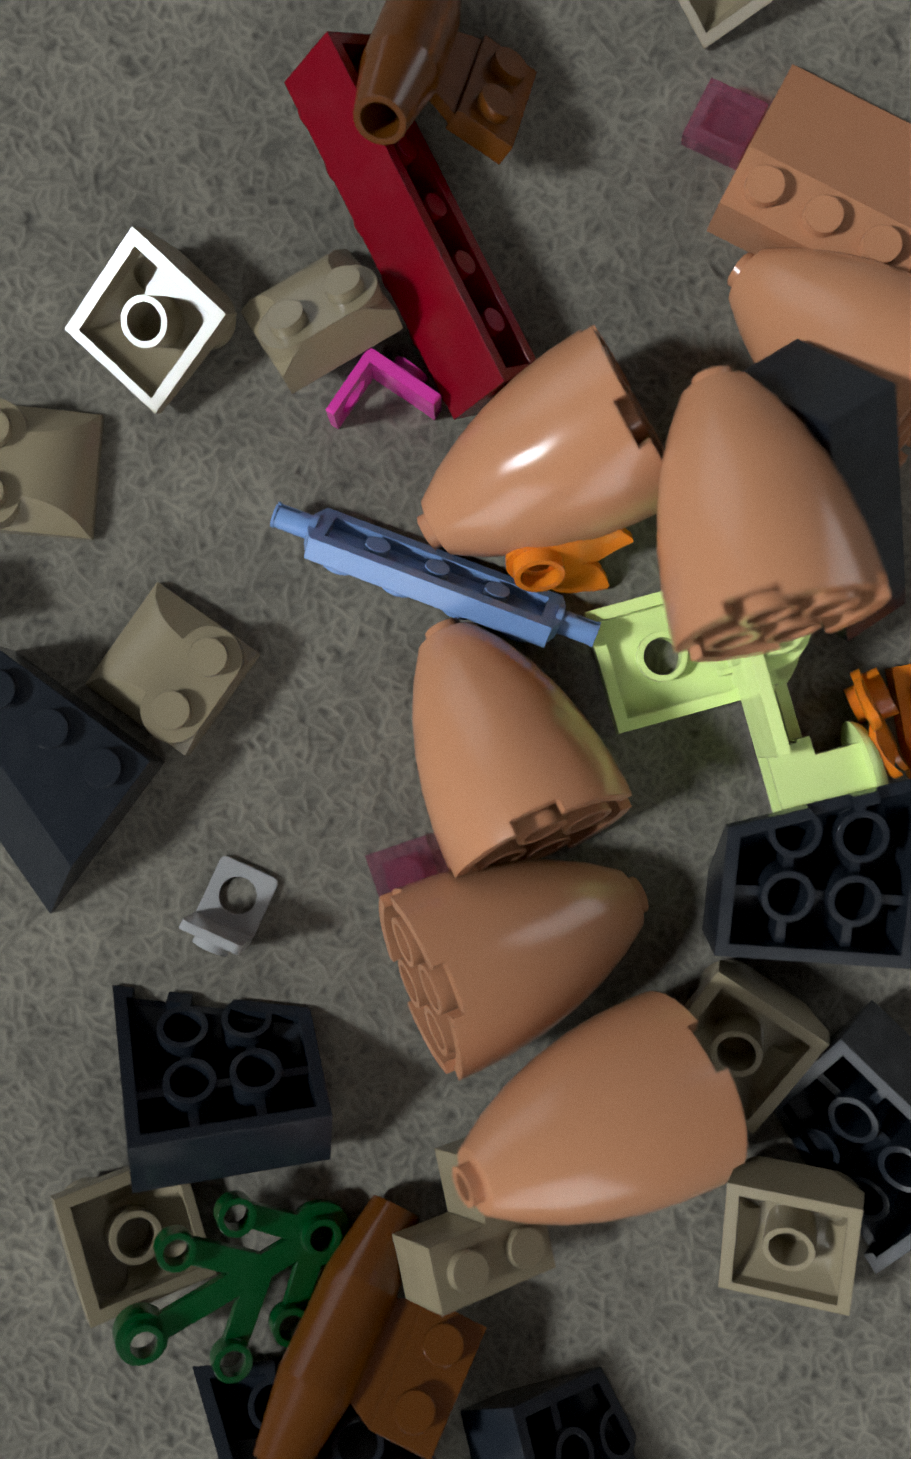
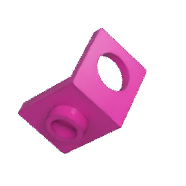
(398, 376)

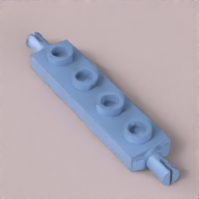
(432, 577)

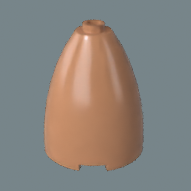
(834, 303)
(548, 459)
(756, 527)
(504, 753)
(506, 951)
(606, 1123)

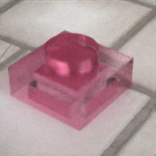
(723, 123)
(401, 864)

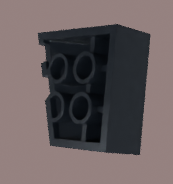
(62, 777)
(816, 882)
(551, 1420)

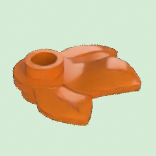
(565, 567)
(874, 703)

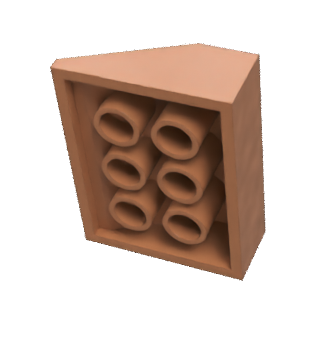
(822, 177)

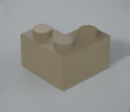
(465, 1253)

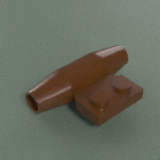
(423, 58)
(368, 1350)

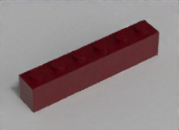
(412, 234)

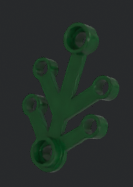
(243, 1277)

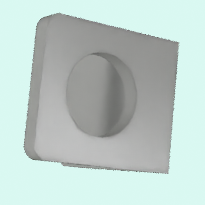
(216, 927)

